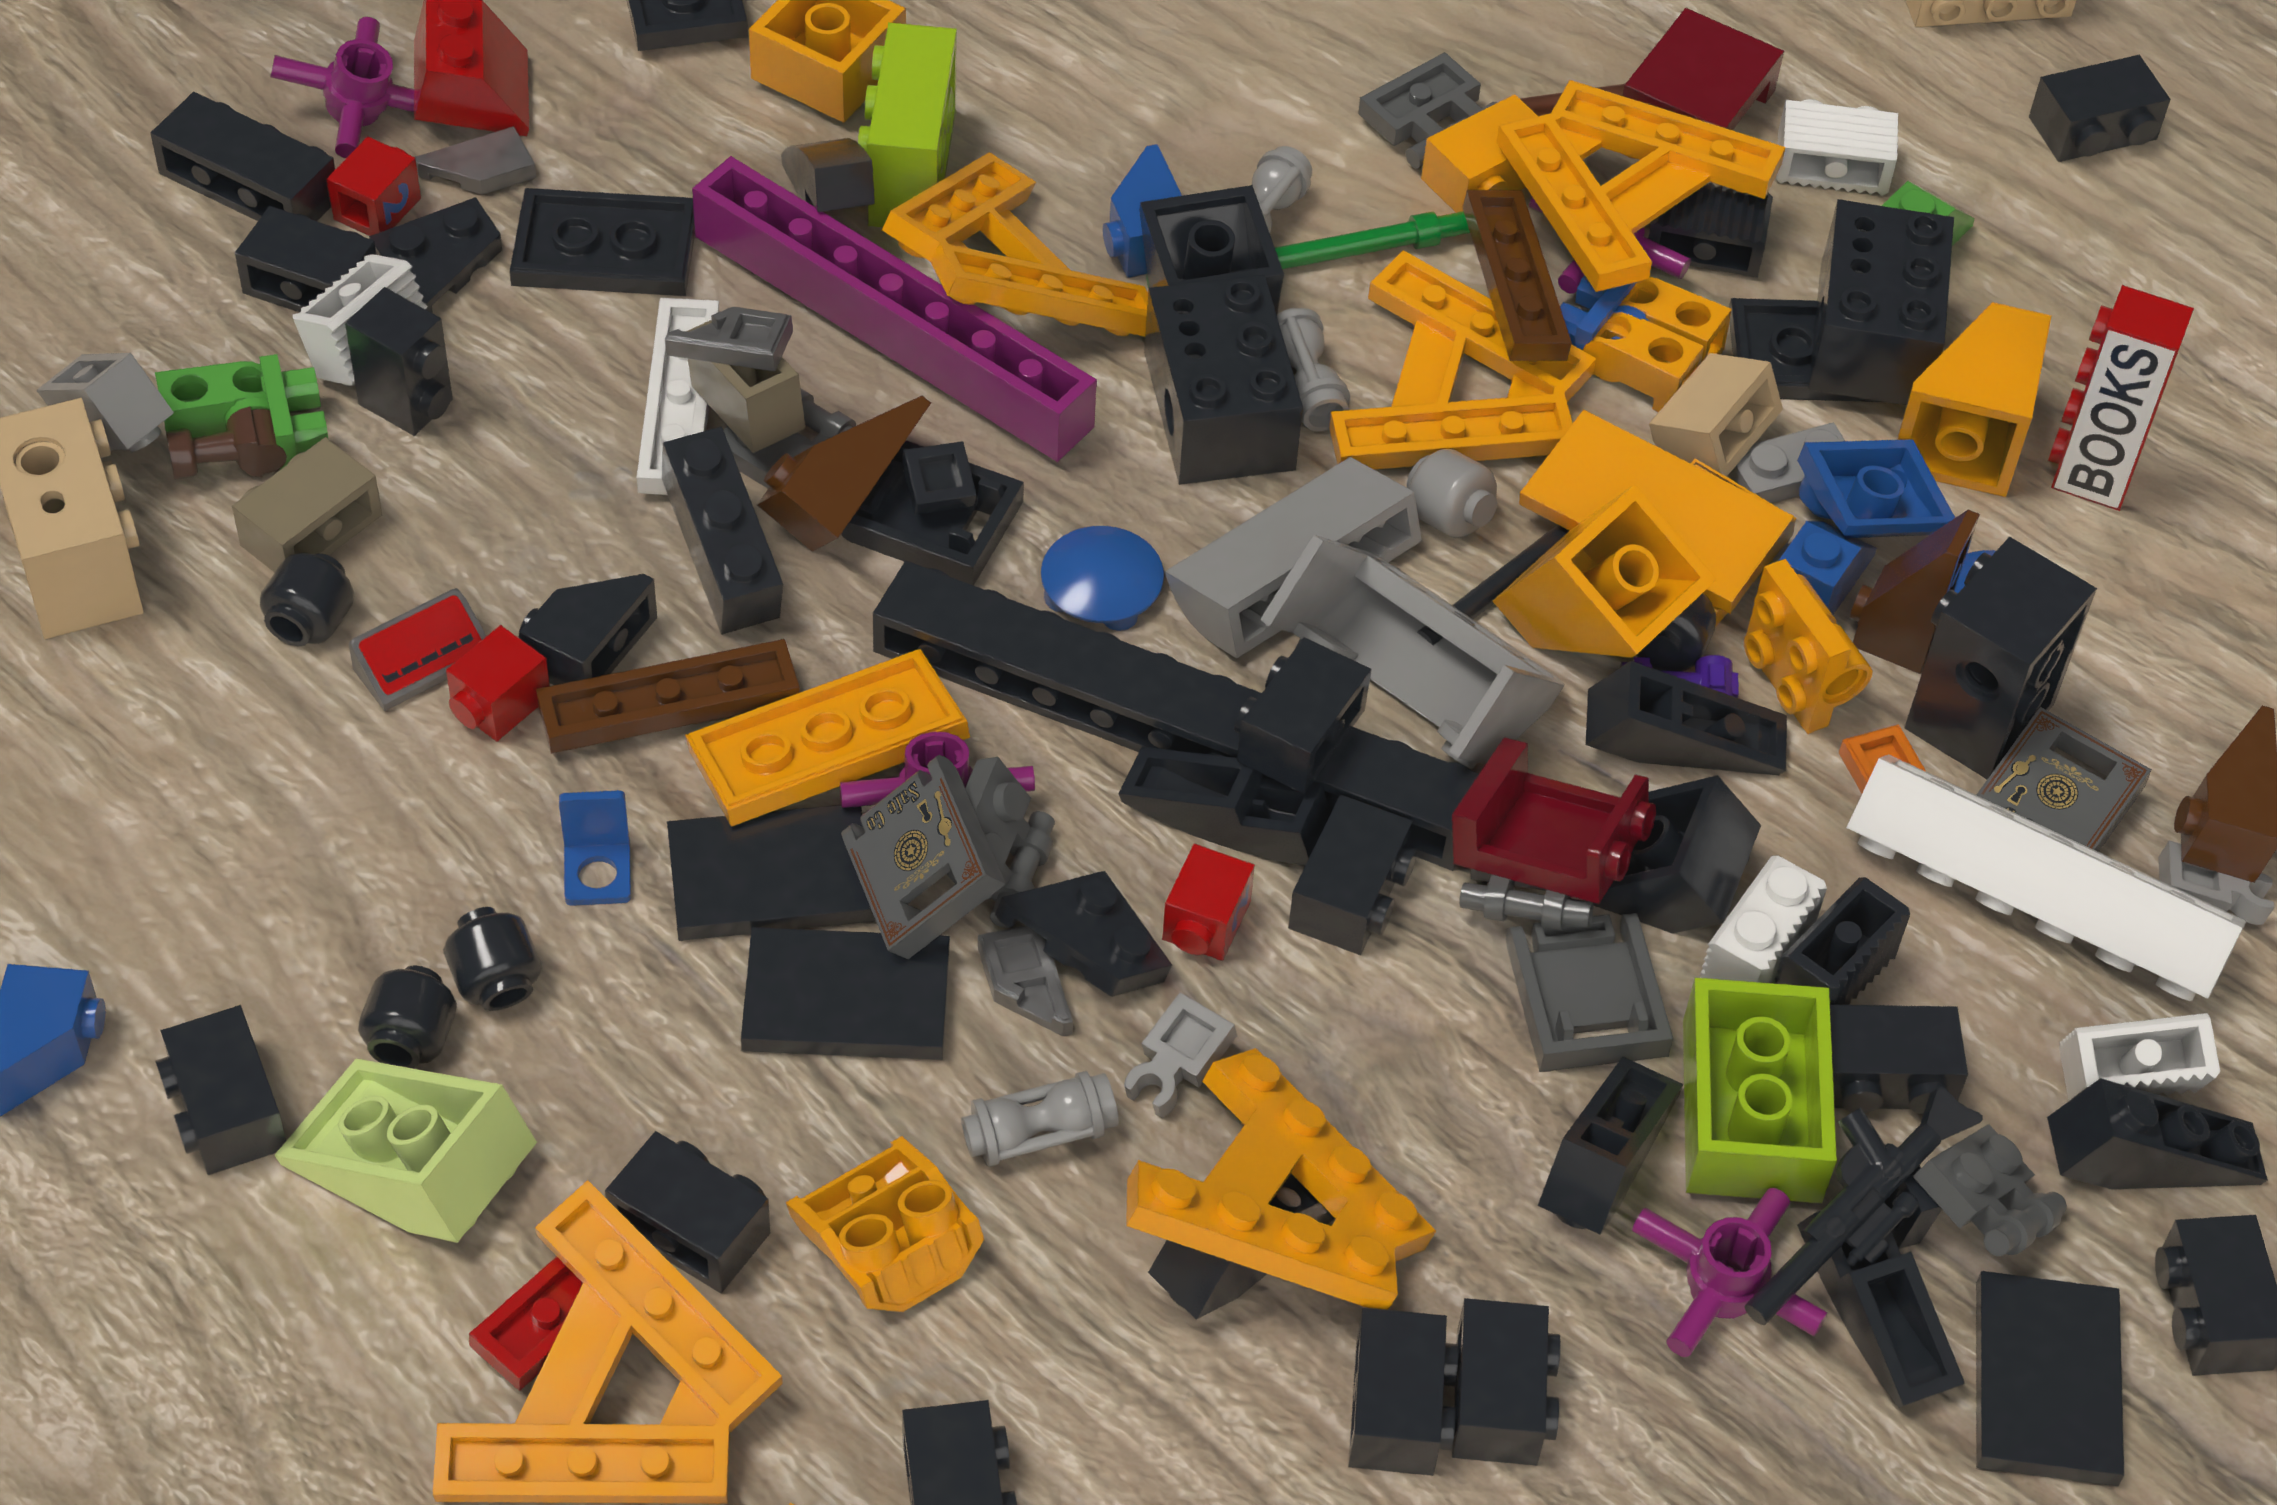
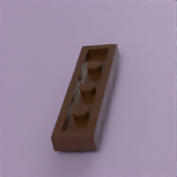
(1516, 276)
(666, 695)

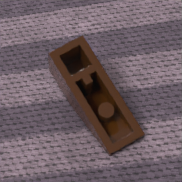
(828, 482)
(1899, 607)
(2234, 810)

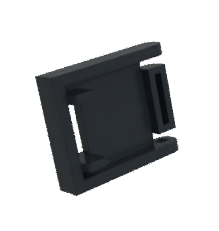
(935, 538)

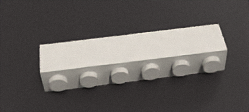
(2045, 876)

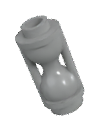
(1281, 180)
(1317, 384)
(1070, 1110)

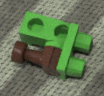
(243, 412)

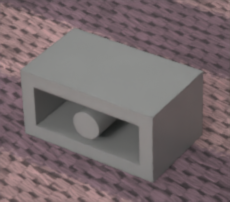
(115, 392)

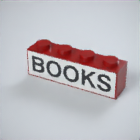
(2120, 395)

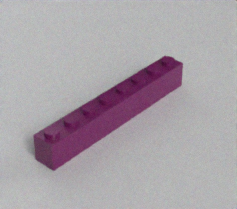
(895, 308)

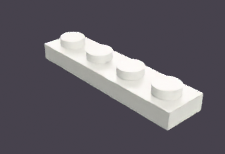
(671, 403)

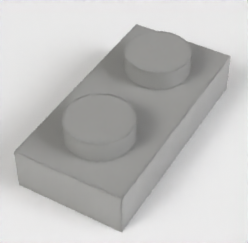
(1772, 465)

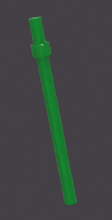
(1421, 230)

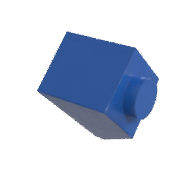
(1145, 181)
(1828, 560)
(44, 1028)

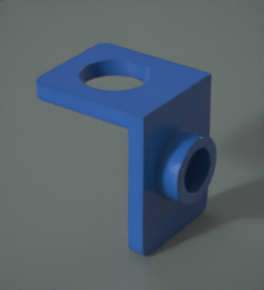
(595, 831)

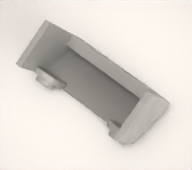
(1372, 612)

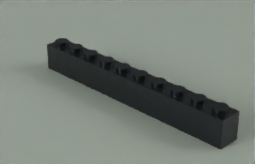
(1138, 695)

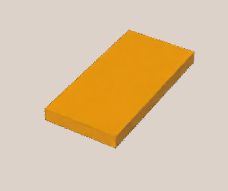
(1717, 520)
(823, 736)

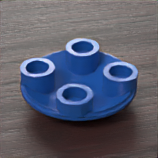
(1102, 576)

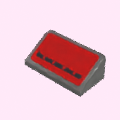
(415, 648)

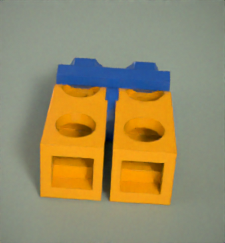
(1646, 333)

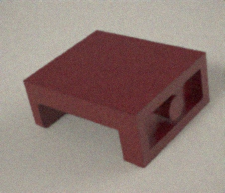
(1706, 71)
(1547, 828)

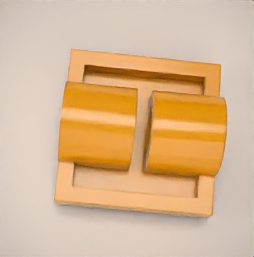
(1802, 648)

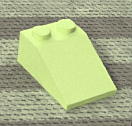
(411, 1146)

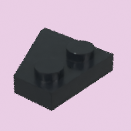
(443, 247)
(1091, 931)

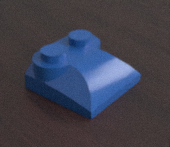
(1872, 488)

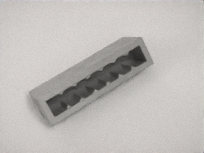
(1238, 575)

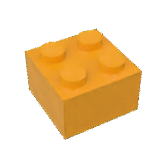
(821, 50)

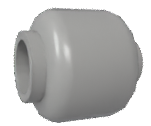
(1453, 492)

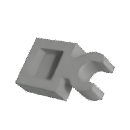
(2216, 888)
(1180, 1047)

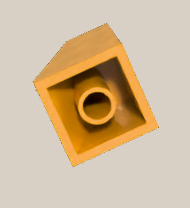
(1979, 400)
(1607, 582)

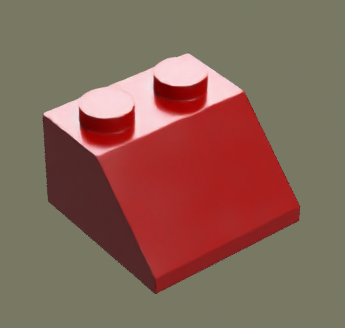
(469, 68)

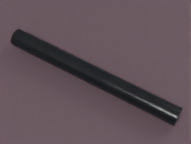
(1482, 596)

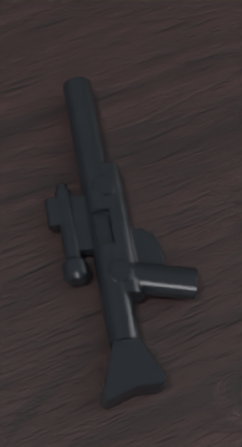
(1858, 1212)

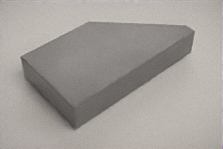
(481, 163)
(735, 338)
(1025, 977)

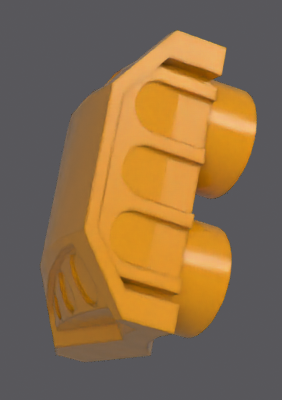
(891, 1228)

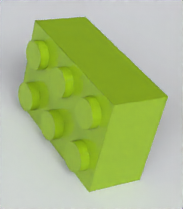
(909, 114)
(1758, 1090)

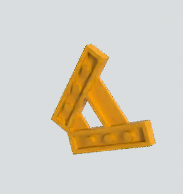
(1674, 161)
(1030, 275)
(1422, 420)
(1232, 1210)
(552, 1446)

